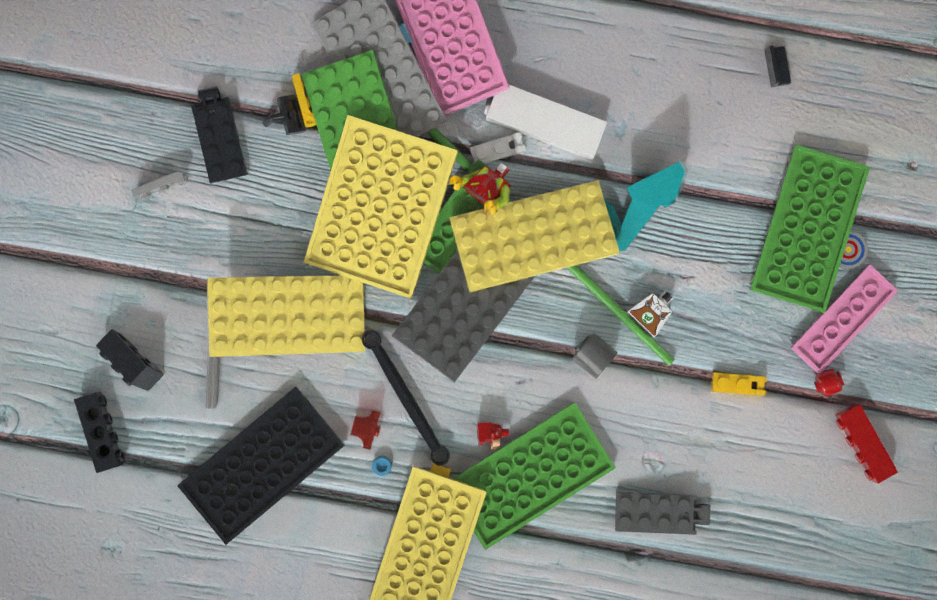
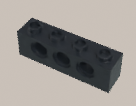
(90, 425)

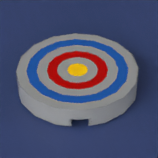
(854, 252)

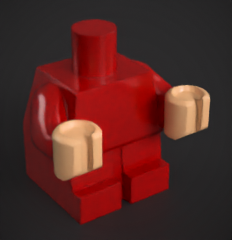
(490, 433)

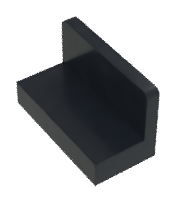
(777, 66)

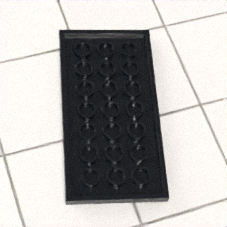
(261, 465)

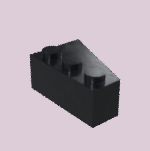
(128, 361)

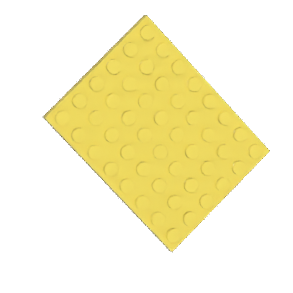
(380, 206)

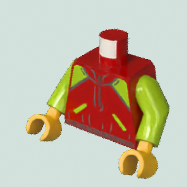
(486, 186)

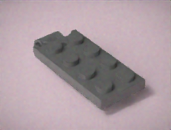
(659, 513)

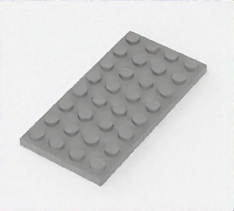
(369, 26)

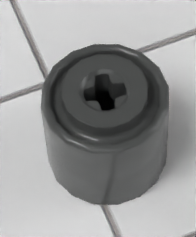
(594, 355)

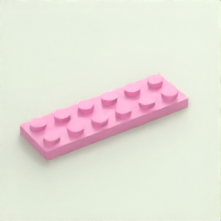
(844, 319)

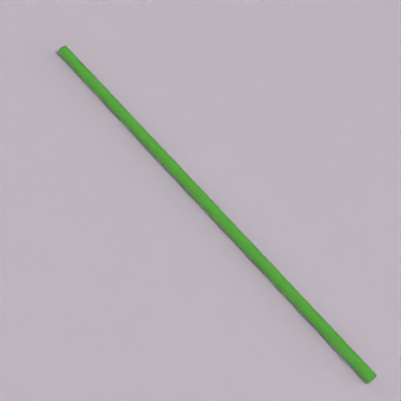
(581, 275)

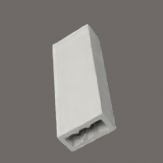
(546, 121)

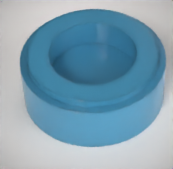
(381, 466)

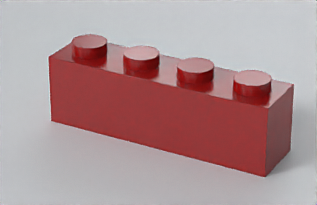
(866, 443)

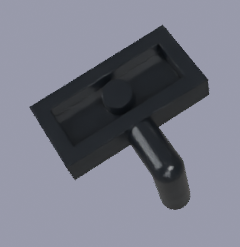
(290, 115)

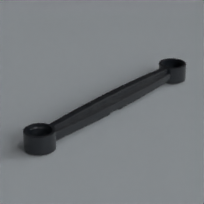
(406, 397)

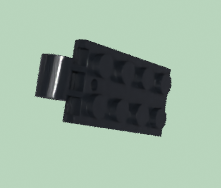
(218, 136)

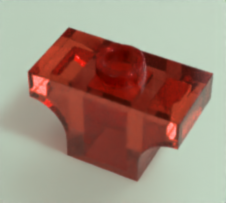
(367, 428)

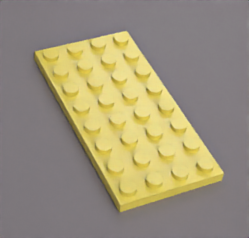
(534, 236)
(284, 315)
(428, 538)

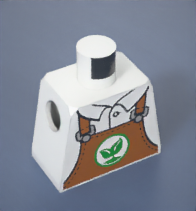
(652, 312)

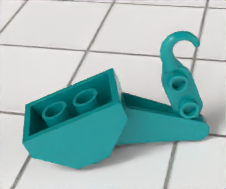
(647, 197)

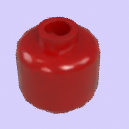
(829, 382)

